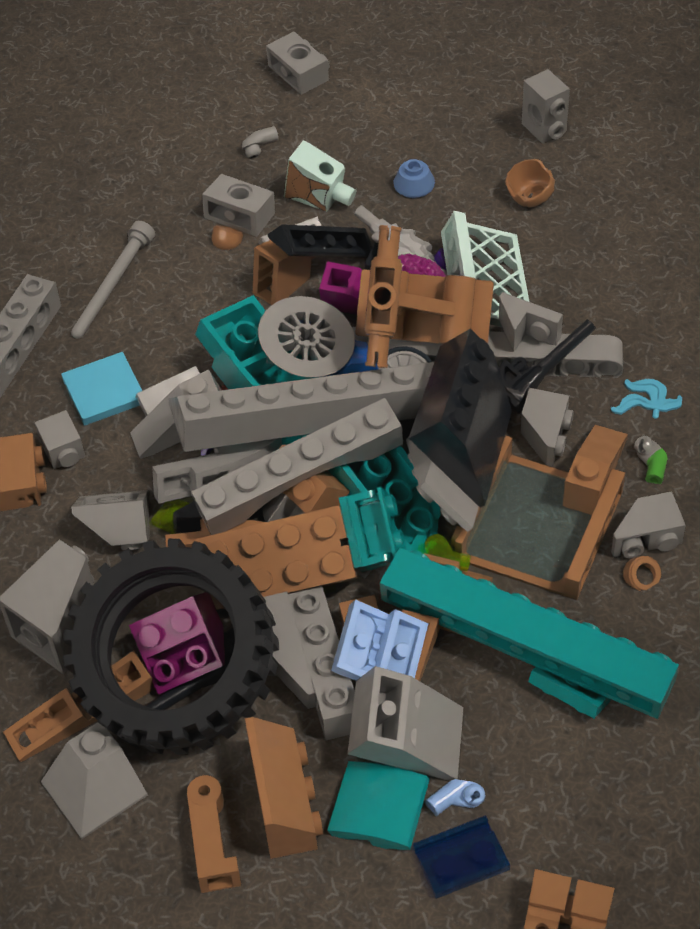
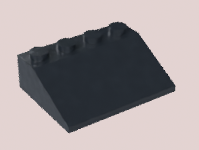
(464, 414)

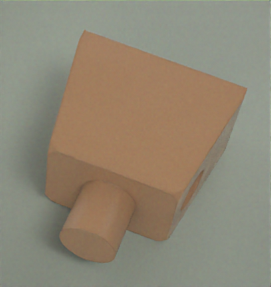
(279, 269)

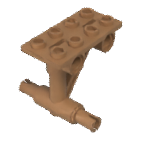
(416, 305)

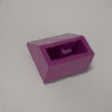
(181, 641)

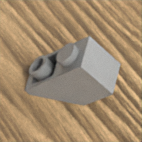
(543, 423)
(653, 518)

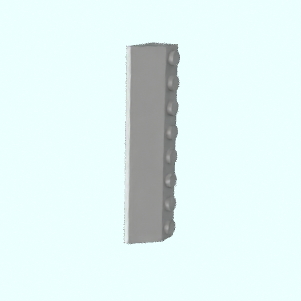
(293, 406)

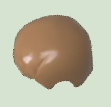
(528, 178)

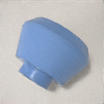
(414, 179)

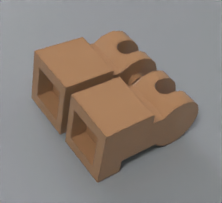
(553, 905)

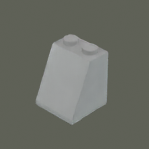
(41, 599)

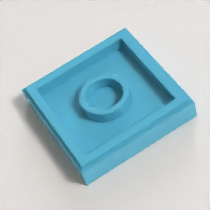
(102, 388)

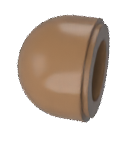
(226, 237)
(631, 567)

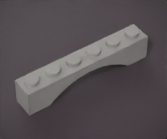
(244, 491)

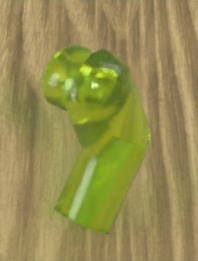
(439, 546)

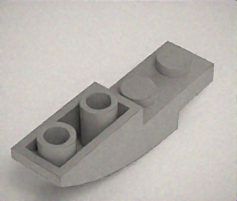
(181, 477)

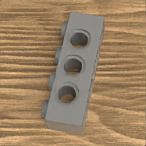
(24, 322)
(320, 642)

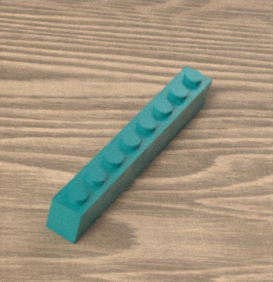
(530, 632)

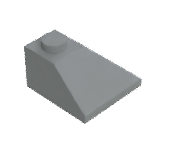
(116, 517)
(92, 780)

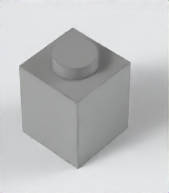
(60, 440)

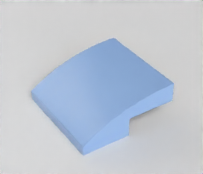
(378, 640)

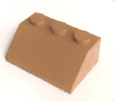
(283, 788)

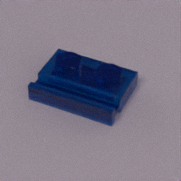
(461, 857)

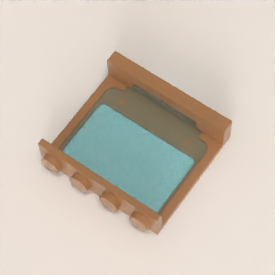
(529, 528)

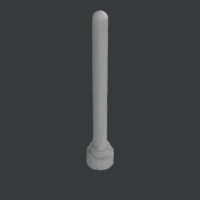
(138, 236)

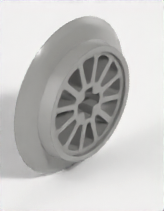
(275, 328)

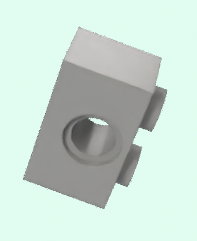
(298, 62)
(545, 106)
(238, 204)

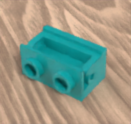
(371, 528)

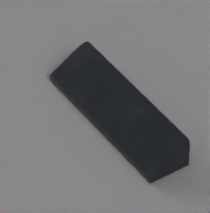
(322, 241)

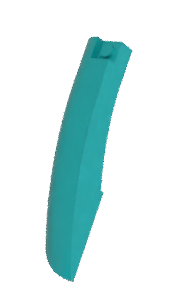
(241, 362)

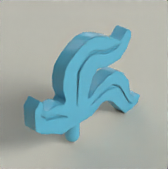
(657, 394)

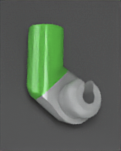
(653, 457)

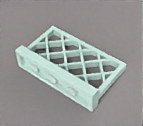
(459, 261)

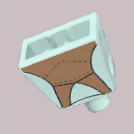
(316, 179)

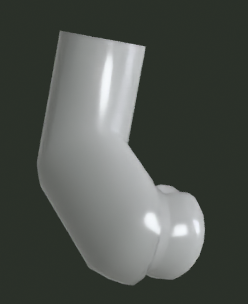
(258, 138)

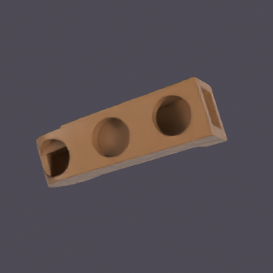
(205, 804)

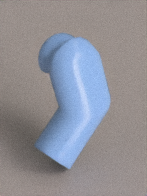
(456, 793)

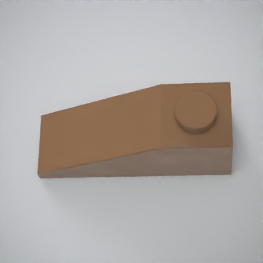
(592, 468)

